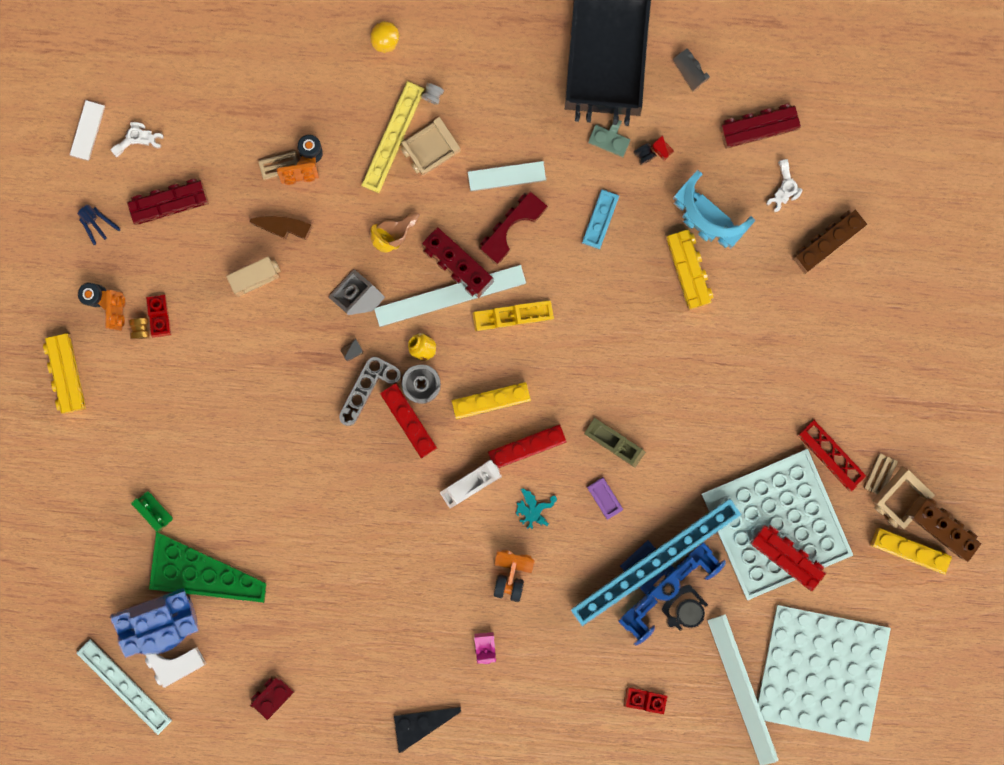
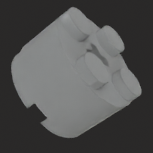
(421, 373)

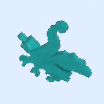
(533, 512)

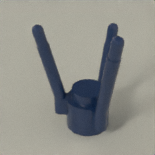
(88, 216)

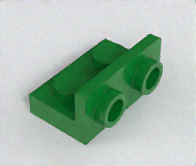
(152, 511)

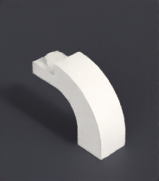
(470, 484)

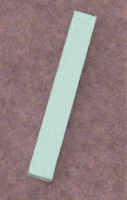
(445, 297)
(743, 690)

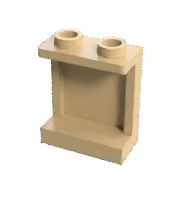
(430, 147)

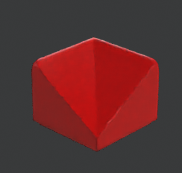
(662, 149)

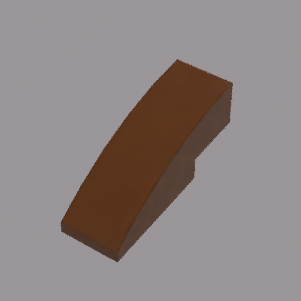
(283, 226)

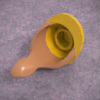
(391, 234)

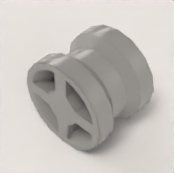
(432, 93)

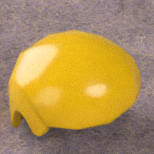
(384, 37)

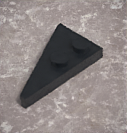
(417, 725)

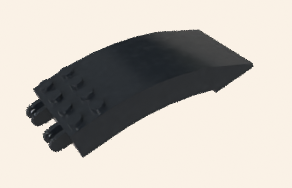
(607, 58)

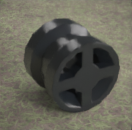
(644, 154)

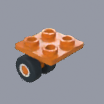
(306, 168)
(111, 301)
(514, 562)

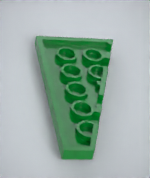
(182, 567)

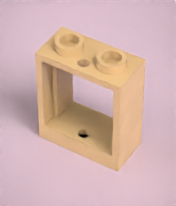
(254, 276)
(901, 476)

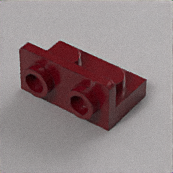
(272, 697)

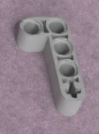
(365, 393)

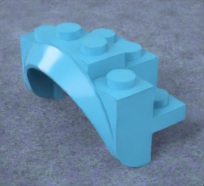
(707, 217)

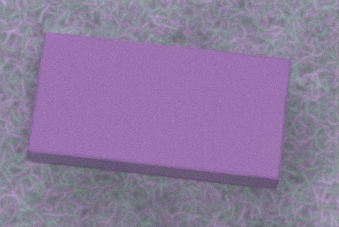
(605, 498)

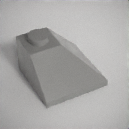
(356, 295)

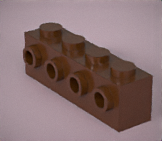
(823, 246)
(943, 528)

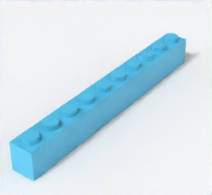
(655, 561)

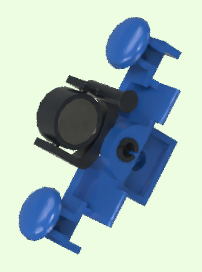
(688, 611)

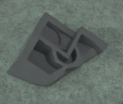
(690, 69)

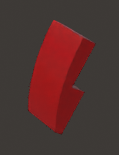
(158, 316)
(645, 700)

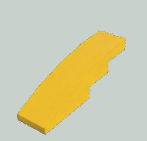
(513, 315)

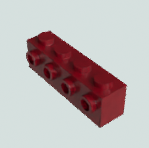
(457, 262)

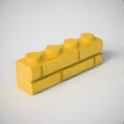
(688, 269)
(65, 373)
(491, 400)
(911, 551)

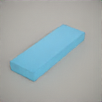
(600, 219)

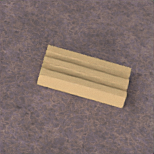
(267, 176)
(874, 470)

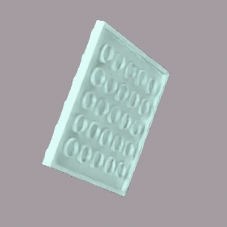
(794, 503)
(823, 673)

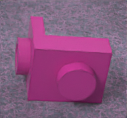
(485, 648)

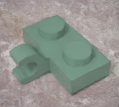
(609, 140)

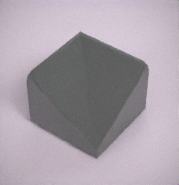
(351, 350)

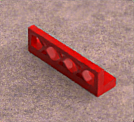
(827, 460)

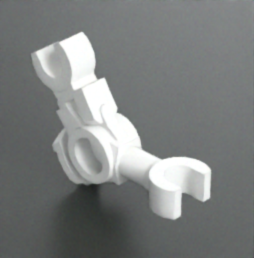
(137, 136)
(787, 189)

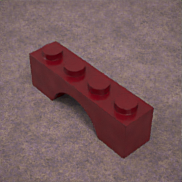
(528, 210)

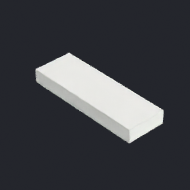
(87, 130)

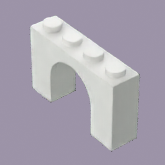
(171, 670)

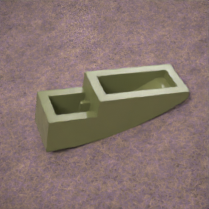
(614, 442)

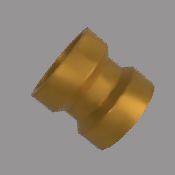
(139, 328)

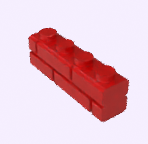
(408, 421)
(527, 446)
(788, 558)

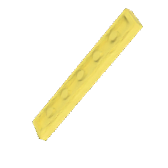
(393, 137)

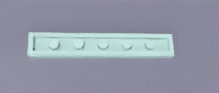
(124, 687)

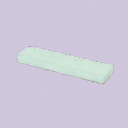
(506, 176)

